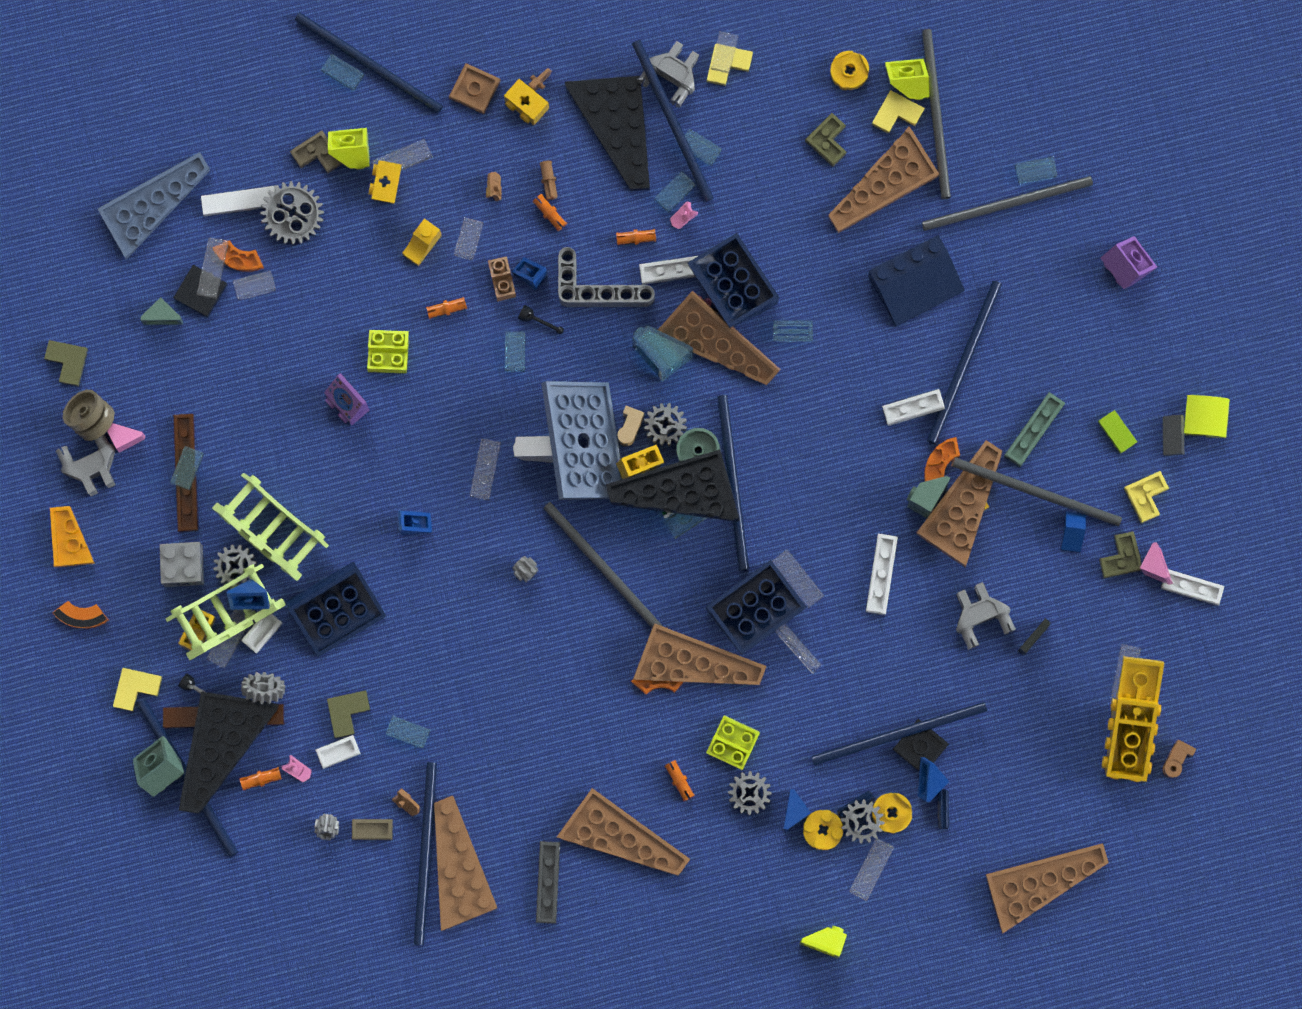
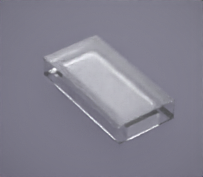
(724, 52)
(468, 238)
(254, 285)

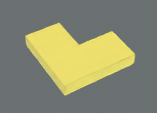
(741, 61)
(896, 107)
(1141, 495)
(133, 682)

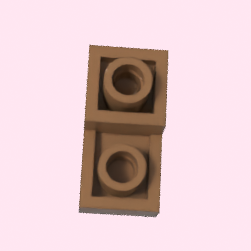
(502, 278)

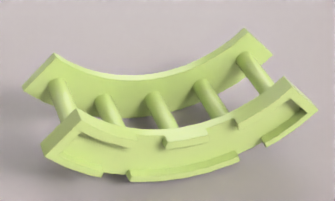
(259, 541)
(230, 627)

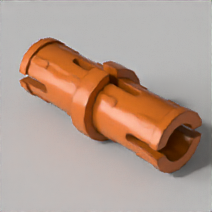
(549, 212)
(636, 237)
(446, 307)
(260, 778)
(679, 780)

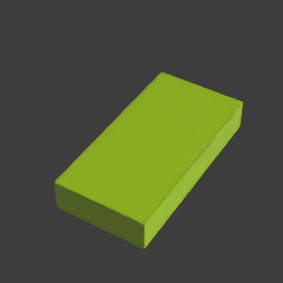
(1117, 431)

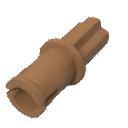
(548, 180)

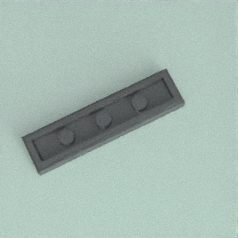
(548, 882)

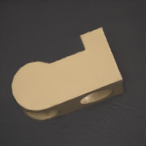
(629, 431)

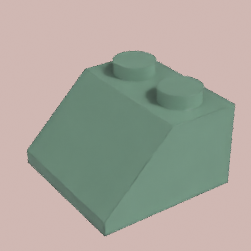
(927, 495)
(157, 767)

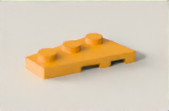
(67, 539)

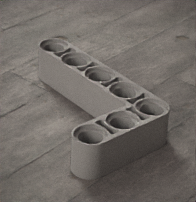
(596, 290)

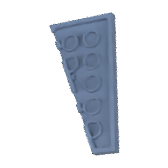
(144, 208)

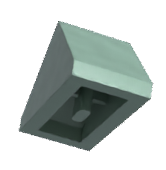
(161, 314)

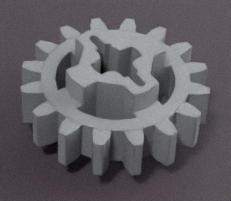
(672, 425)
(240, 559)
(263, 687)
(743, 786)
(850, 815)

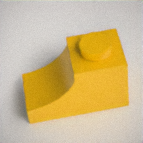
(422, 242)

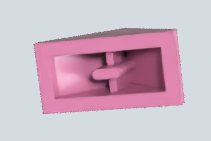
(124, 437)
(1155, 565)

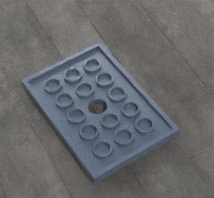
(587, 411)

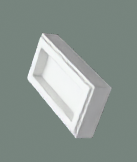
(261, 632)
(338, 751)

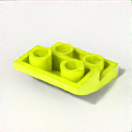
(388, 351)
(1206, 416)
(733, 742)

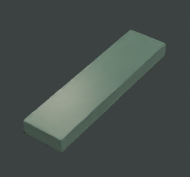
(1034, 429)

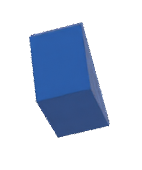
(530, 273)
(414, 522)
(1073, 531)
(248, 596)
(930, 780)
(795, 811)

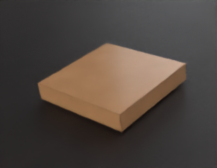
(474, 88)

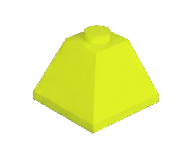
(909, 77)
(350, 147)
(828, 941)

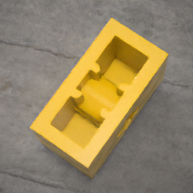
(522, 92)
(387, 193)
(640, 462)
(185, 642)

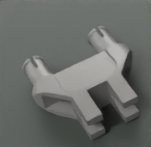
(674, 71)
(90, 466)
(980, 612)

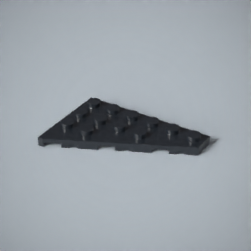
(617, 118)
(685, 487)
(220, 739)

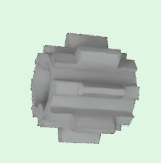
(525, 568)
(326, 827)

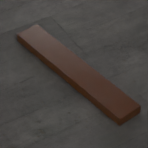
(186, 499)
(186, 717)

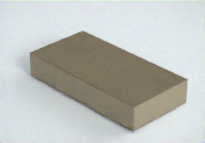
(372, 829)

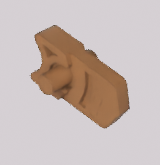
(538, 81)
(493, 186)
(405, 801)

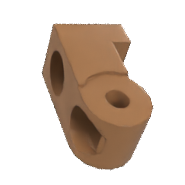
(1176, 757)

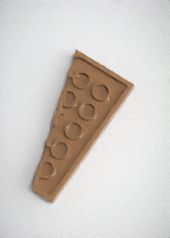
(890, 178)
(711, 338)
(959, 513)
(686, 659)
(612, 831)
(461, 880)
(1030, 886)

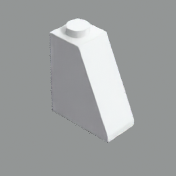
(533, 448)

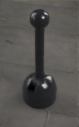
(527, 315)

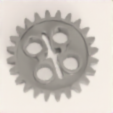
(283, 228)

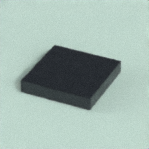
(188, 293)
(922, 744)

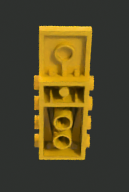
(1134, 720)

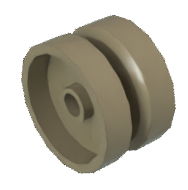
(88, 415)

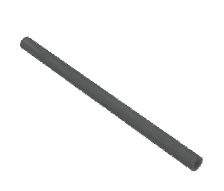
(936, 114)
(1007, 203)
(1036, 491)
(601, 565)

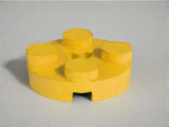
(853, 60)
(903, 812)
(811, 829)

